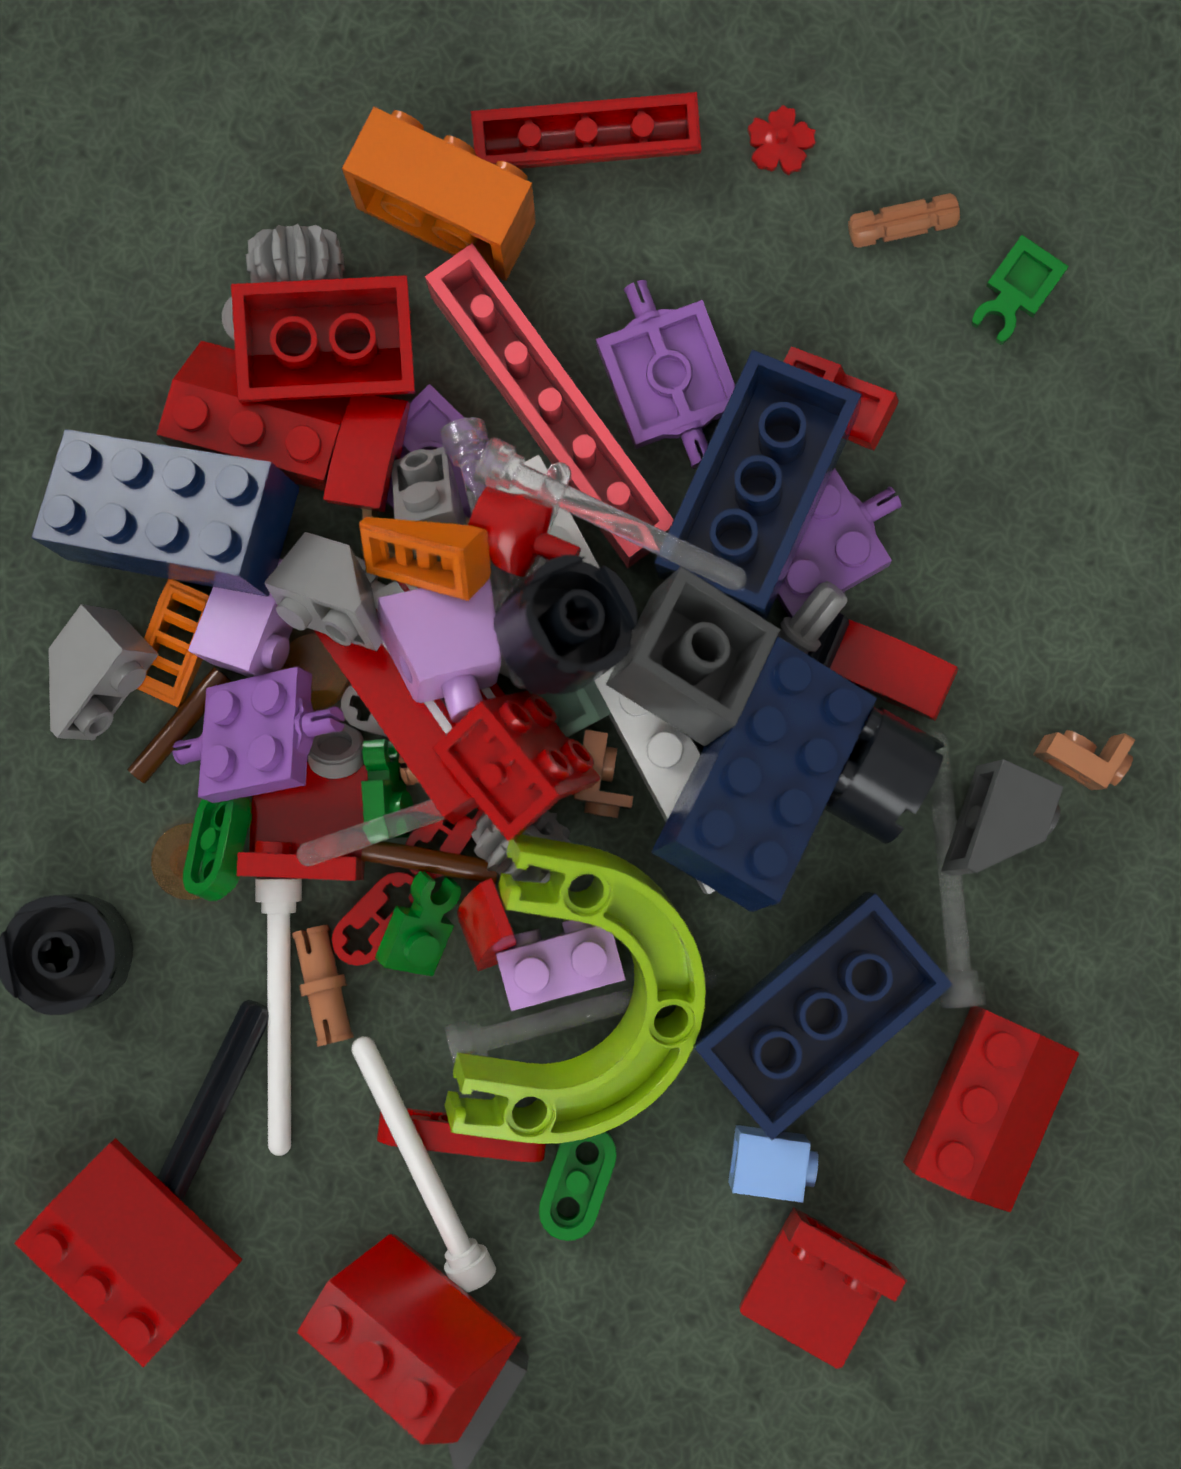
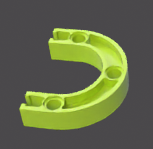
(640, 1054)

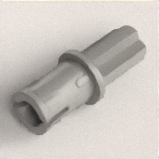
(813, 617)

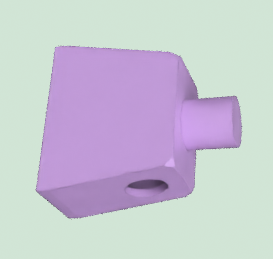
(442, 645)

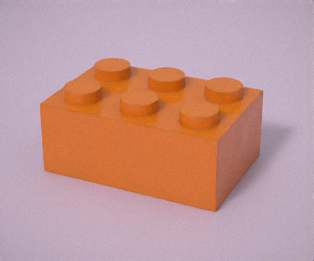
(440, 190)

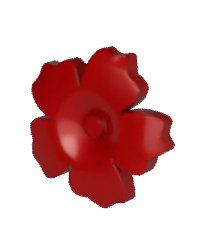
(780, 141)

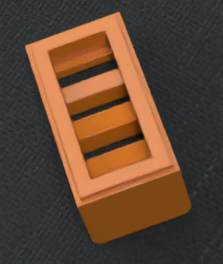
(461, 547)
(163, 616)

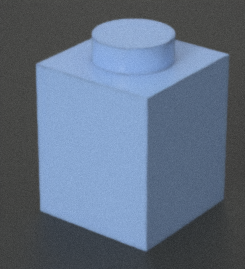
(772, 1167)

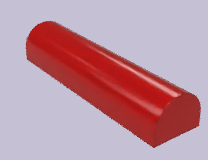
(589, 131)

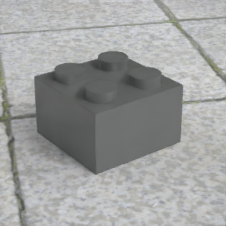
(694, 657)

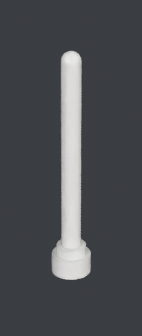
(278, 900)
(466, 1260)

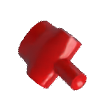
(518, 530)

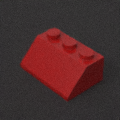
(323, 338)
(206, 416)
(990, 1109)
(128, 1251)
(410, 1340)

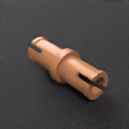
(322, 985)

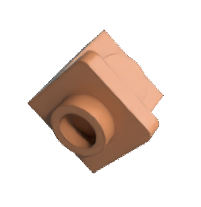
(604, 758)
(1076, 758)

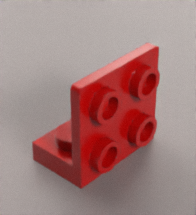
(515, 760)
(298, 815)
(819, 1288)

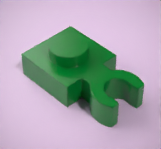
(1021, 283)
(383, 790)
(420, 933)

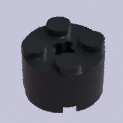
(565, 625)
(885, 775)
(32, 961)

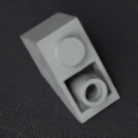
(426, 489)
(326, 591)
(93, 671)

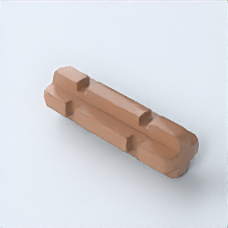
(904, 220)

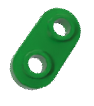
(214, 846)
(579, 1180)

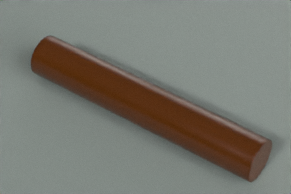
(175, 729)
(428, 861)

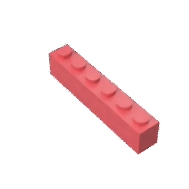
(542, 392)

